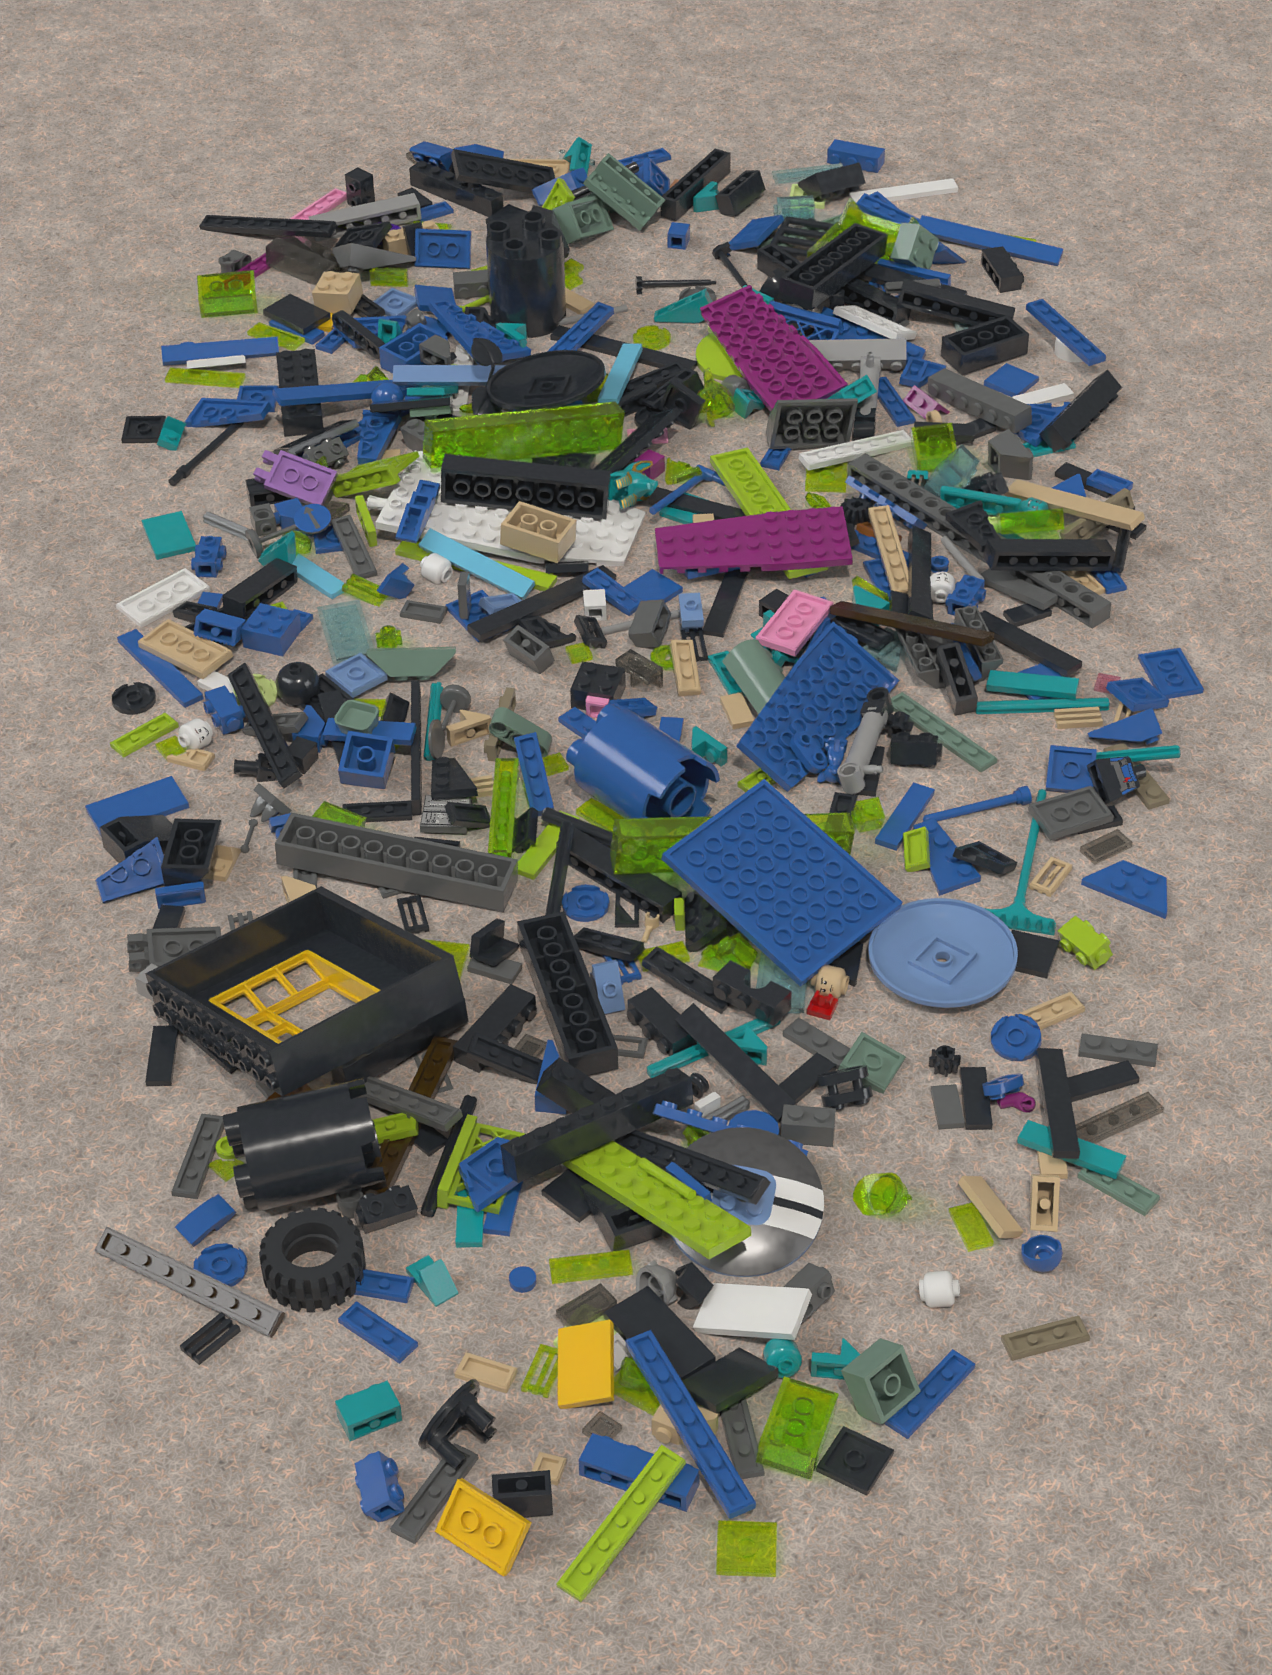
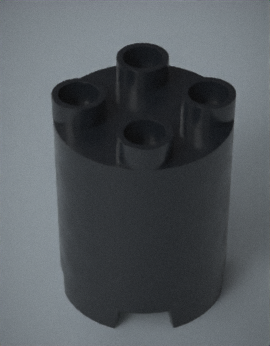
(526, 273)
(304, 1146)

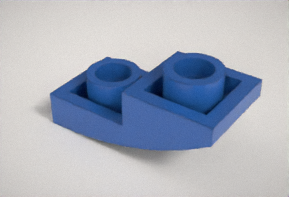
(205, 1218)

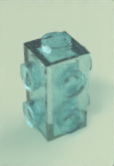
(795, 206)

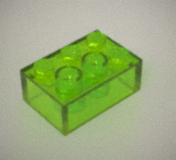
(227, 294)
(797, 1428)

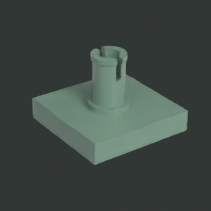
(430, 413)

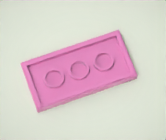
(794, 622)

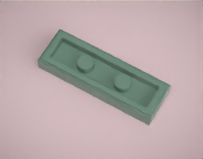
(1122, 1190)

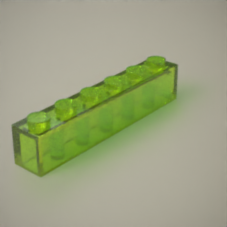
(504, 807)

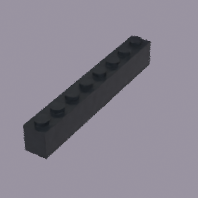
(594, 1125)

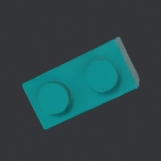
(368, 1410)

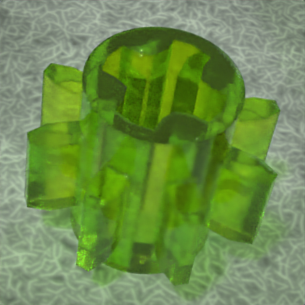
(388, 637)

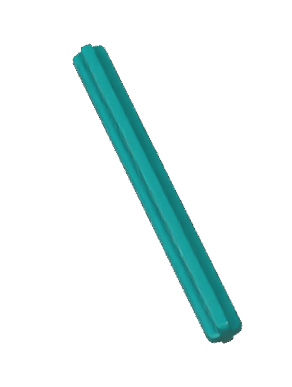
(1039, 705)
(696, 1052)

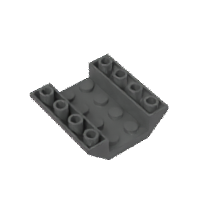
(923, 649)

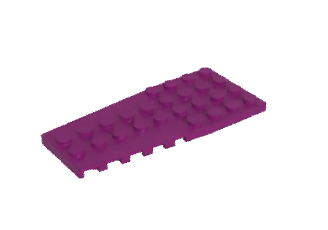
(769, 351)
(762, 540)

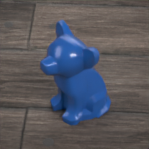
(835, 754)

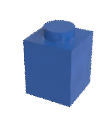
(678, 235)

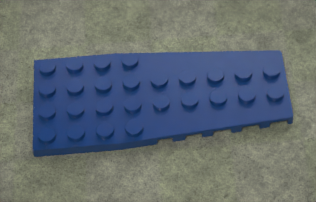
(816, 697)

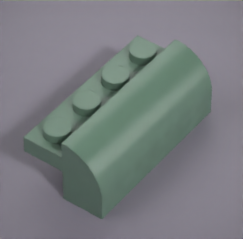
(624, 191)
(754, 672)

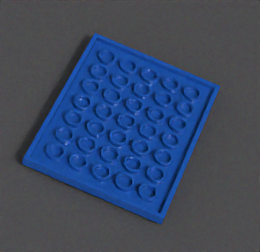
(782, 881)

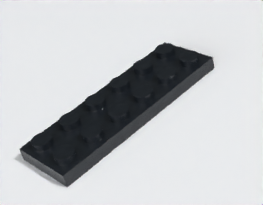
(499, 171)
(638, 440)

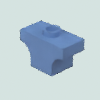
(690, 611)
(608, 986)

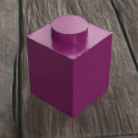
(658, 463)

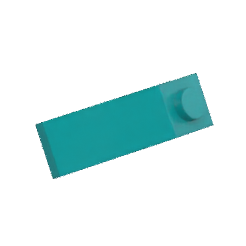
(685, 310)

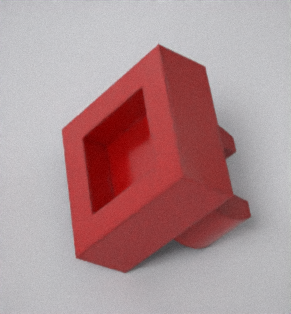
(822, 1006)

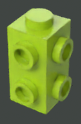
(1085, 942)

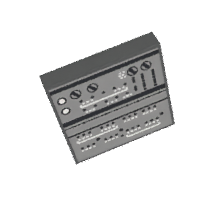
(435, 818)

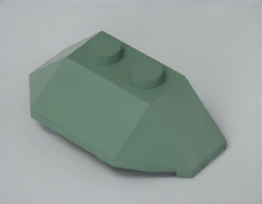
(411, 661)

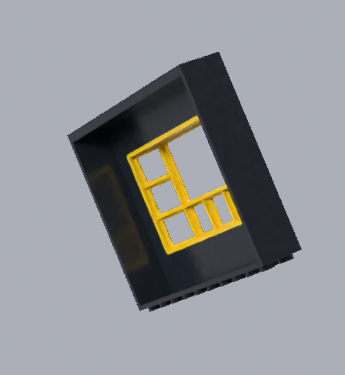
(353, 951)

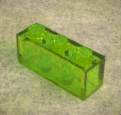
(1030, 521)

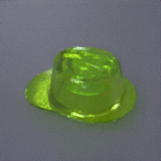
(881, 1194)

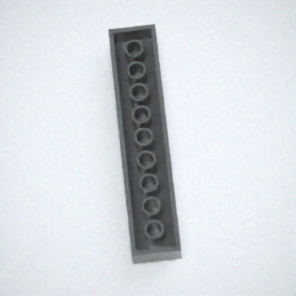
(397, 862)

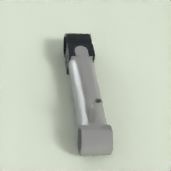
(866, 410)
(874, 719)

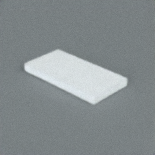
(874, 322)
(162, 597)
(753, 1311)

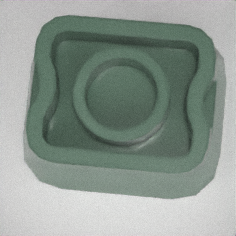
(357, 717)

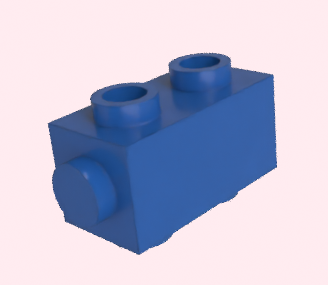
(208, 557)
(966, 593)
(224, 709)
(379, 1487)

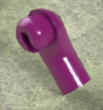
(1019, 1101)

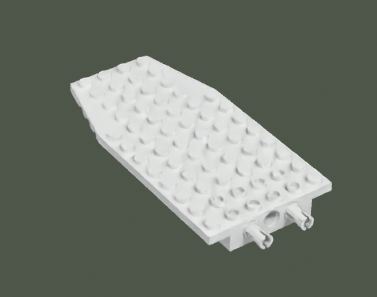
(479, 527)

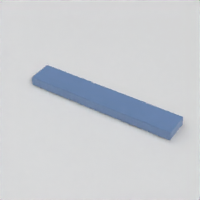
(442, 375)

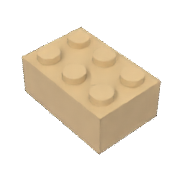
(538, 532)

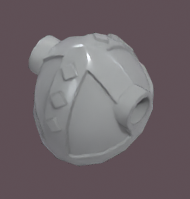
(659, 1279)

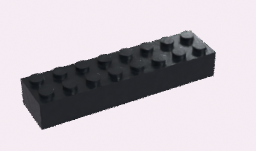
(832, 266)
(506, 482)
(567, 994)

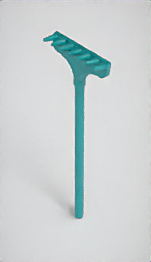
(1017, 914)

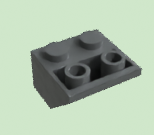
(1010, 456)

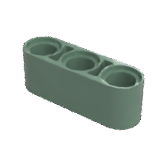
(508, 725)

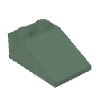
(583, 218)

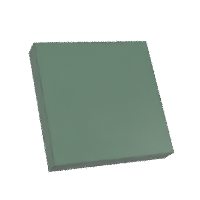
(880, 1060)

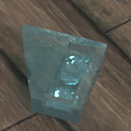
(890, 654)

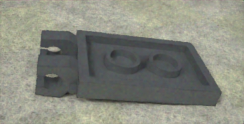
(165, 944)

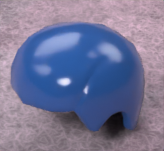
(387, 392)
(1046, 1248)

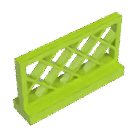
(372, 475)
(464, 1147)

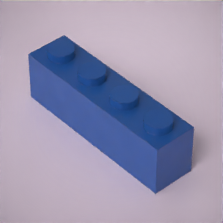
(621, 1464)

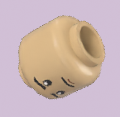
(831, 980)

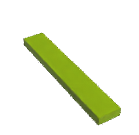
(621, 1523)

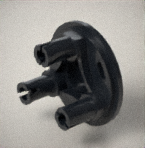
(457, 1412)

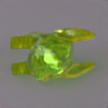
(718, 399)

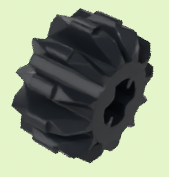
(856, 510)

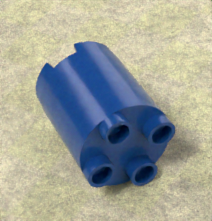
(640, 768)

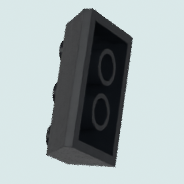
(833, 181)
(189, 850)

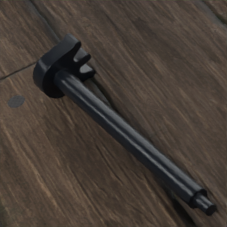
(723, 252)
(639, 283)

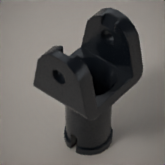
(259, 768)

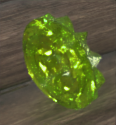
(659, 655)

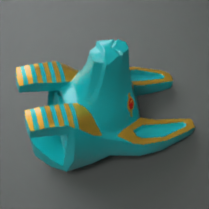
(631, 484)

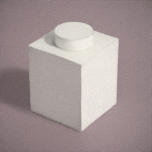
(595, 604)

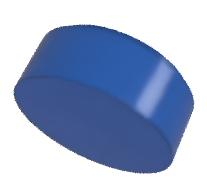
(522, 1279)

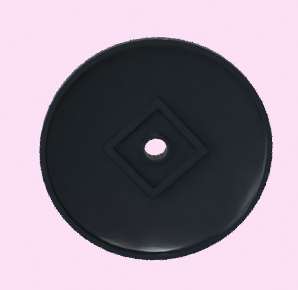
(546, 380)

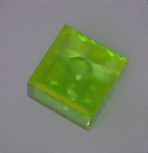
(932, 445)

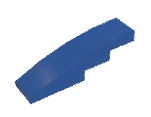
(418, 511)

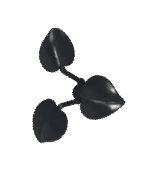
(485, 354)

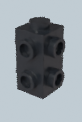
(988, 483)
(915, 749)
(385, 1209)

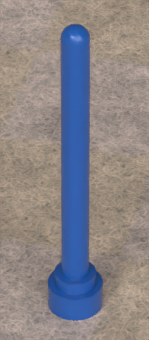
(1020, 796)

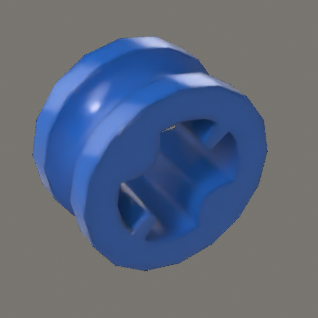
(939, 564)

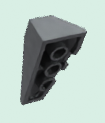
(360, 257)

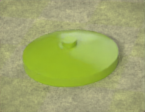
(713, 356)

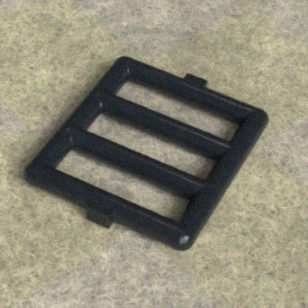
(784, 228)

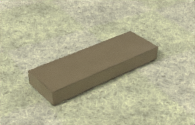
(1045, 1338)

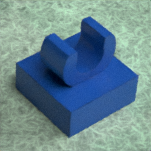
(277, 823)

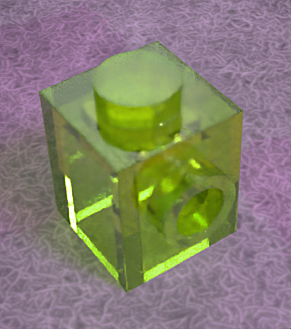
(868, 814)

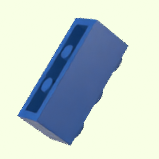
(848, 153)

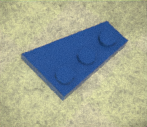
(134, 874)

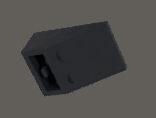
(129, 833)
(617, 1222)

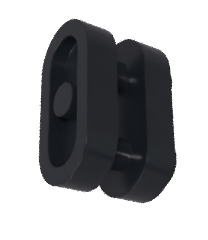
(858, 1094)

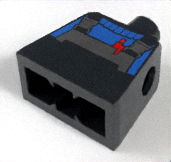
(1115, 777)

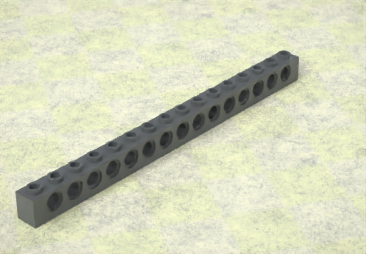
(1072, 596)

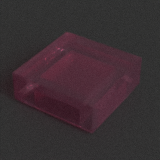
(1102, 681)

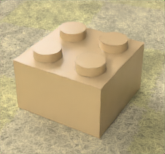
(338, 291)

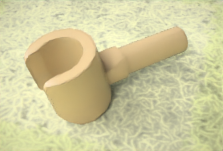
(650, 924)

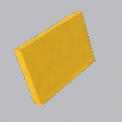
(586, 1364)
(483, 1527)

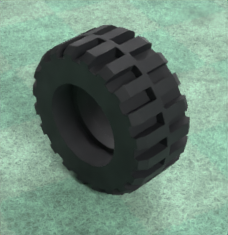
(315, 1285)

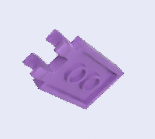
(296, 477)

